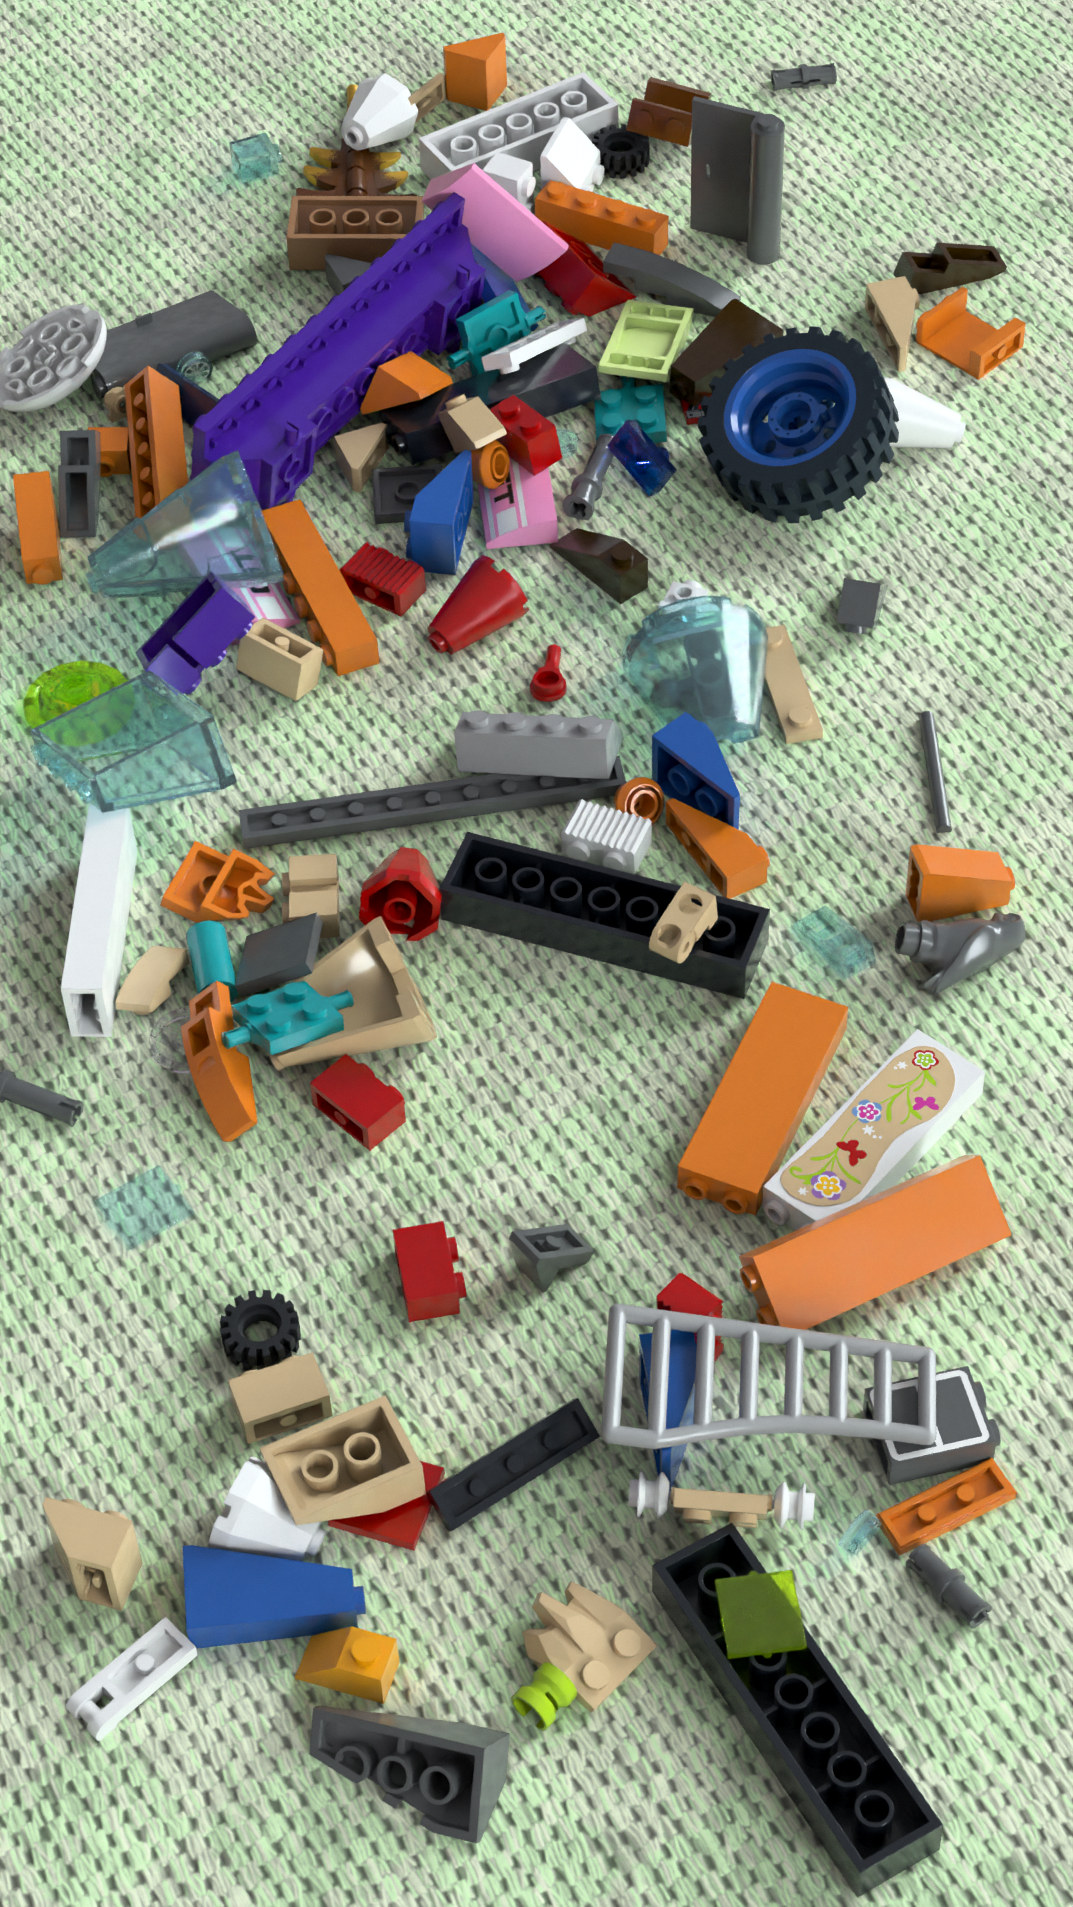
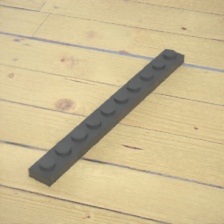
(417, 805)

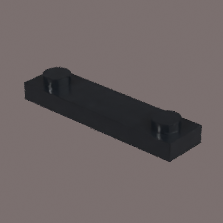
(512, 1464)

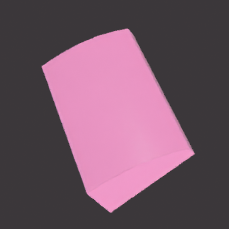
(498, 222)

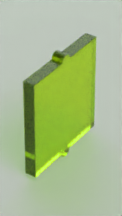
(760, 1614)

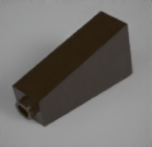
(714, 346)

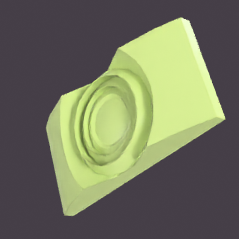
(646, 340)

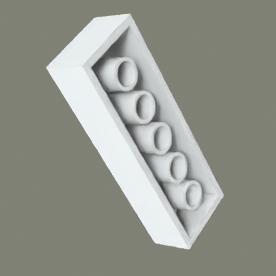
(519, 126)

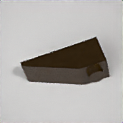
(605, 561)

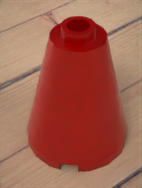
(477, 607)

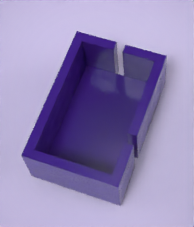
(196, 634)

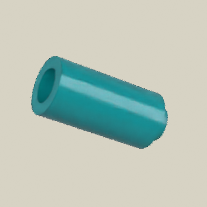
(211, 956)

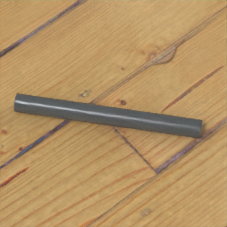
(935, 772)

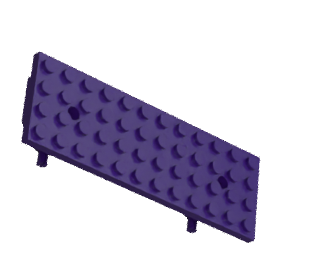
(326, 368)

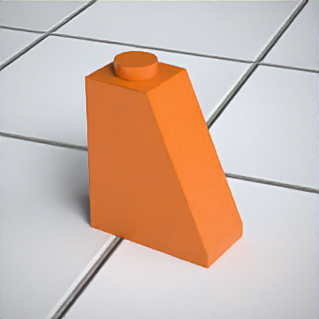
(38, 527)
(955, 881)

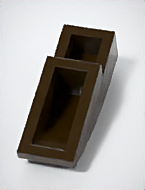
(949, 266)

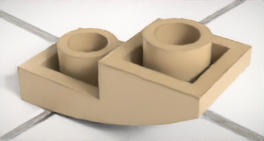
(149, 979)

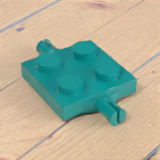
(491, 328)
(640, 404)
(287, 1018)

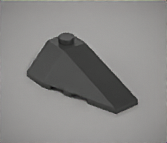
(433, 1765)

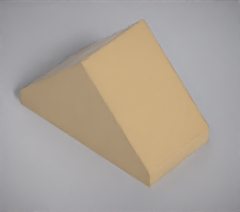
(360, 453)

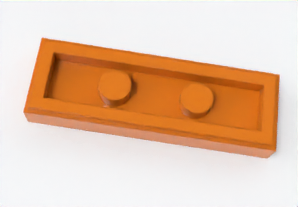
(946, 1506)

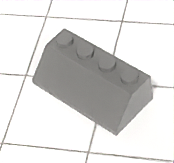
(536, 744)

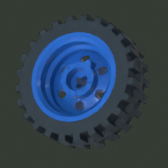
(808, 450)

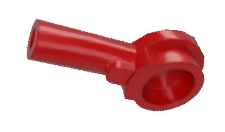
(548, 681)

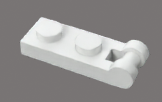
(132, 1677)

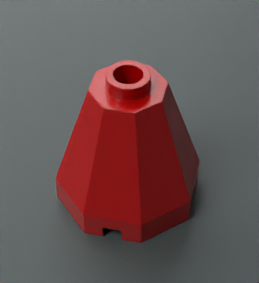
(402, 890)

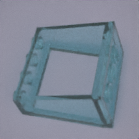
(173, 741)

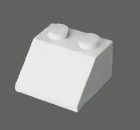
(571, 158)

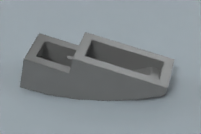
(79, 483)

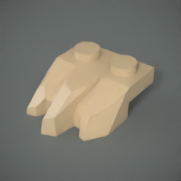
(587, 1641)

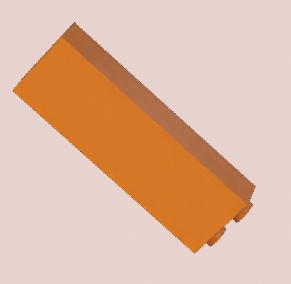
(762, 1099)
(875, 1245)

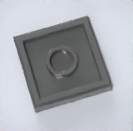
(396, 490)
(279, 954)

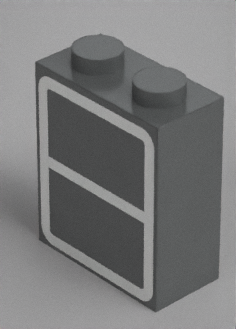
(962, 1428)

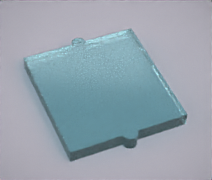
(144, 1207)

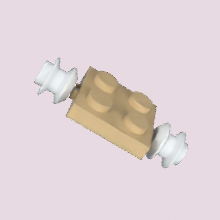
(701, 1505)

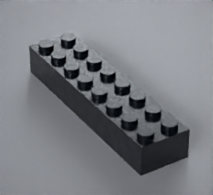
(596, 913)
(803, 1724)

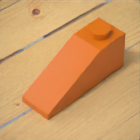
(719, 849)

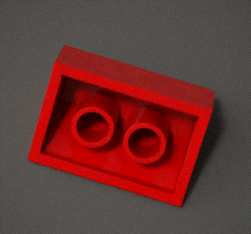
(580, 279)

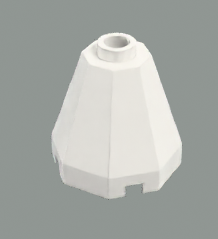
(378, 113)
(259, 1521)

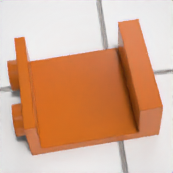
(966, 339)

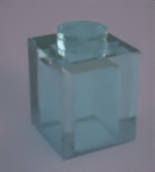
(255, 158)

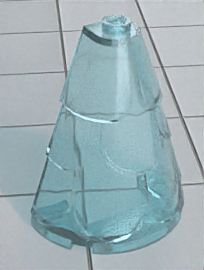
(193, 531)

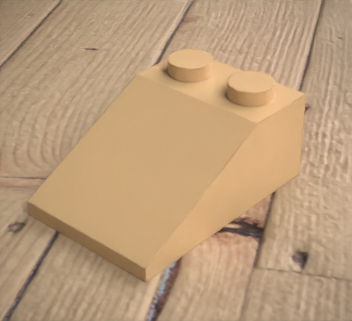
(346, 1466)

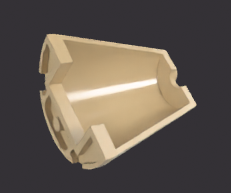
(386, 1000)

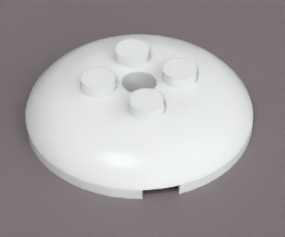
(51, 358)

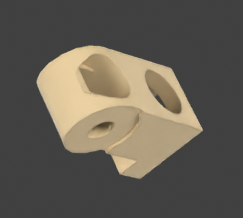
(683, 923)

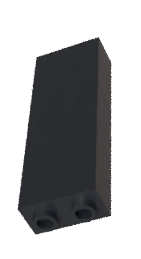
(545, 382)

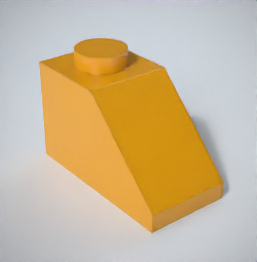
(351, 1662)

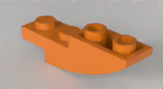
(218, 1072)

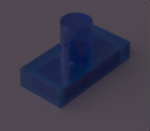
(641, 457)

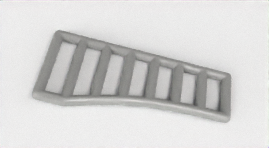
(748, 1423)

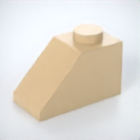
(469, 423)

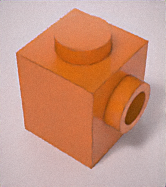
(114, 450)

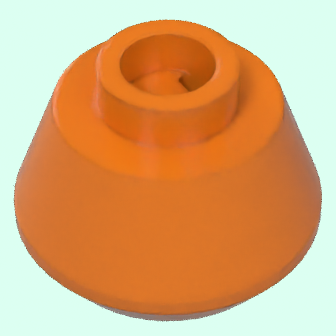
(490, 464)
(640, 797)

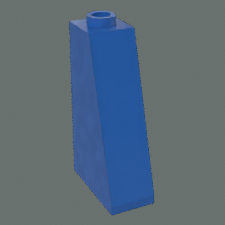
(264, 1598)

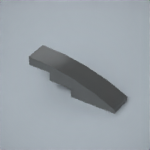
(668, 278)

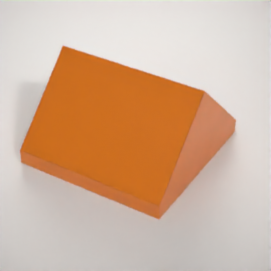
(476, 71)
(403, 381)

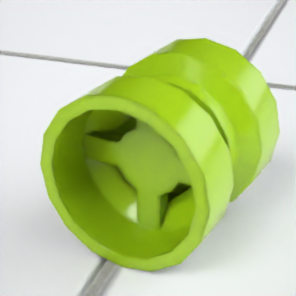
(545, 1694)

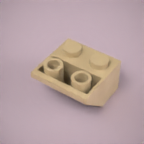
(95, 1550)

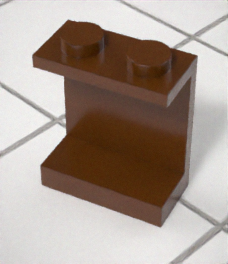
(665, 111)

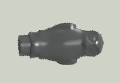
(959, 947)

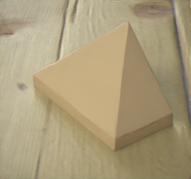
(429, 95)

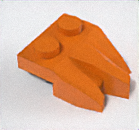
(218, 886)

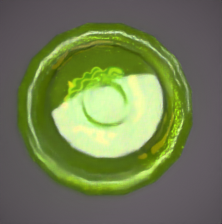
(67, 688)

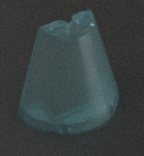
(704, 662)

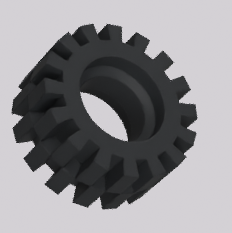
(622, 163)
(260, 1309)

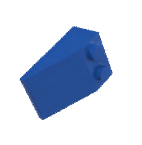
(441, 518)
(693, 769)
(679, 1397)

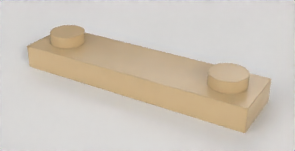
(789, 689)

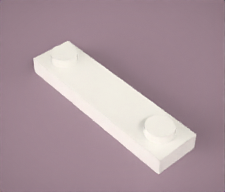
(510, 356)

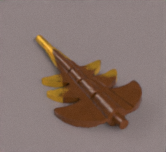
(351, 170)

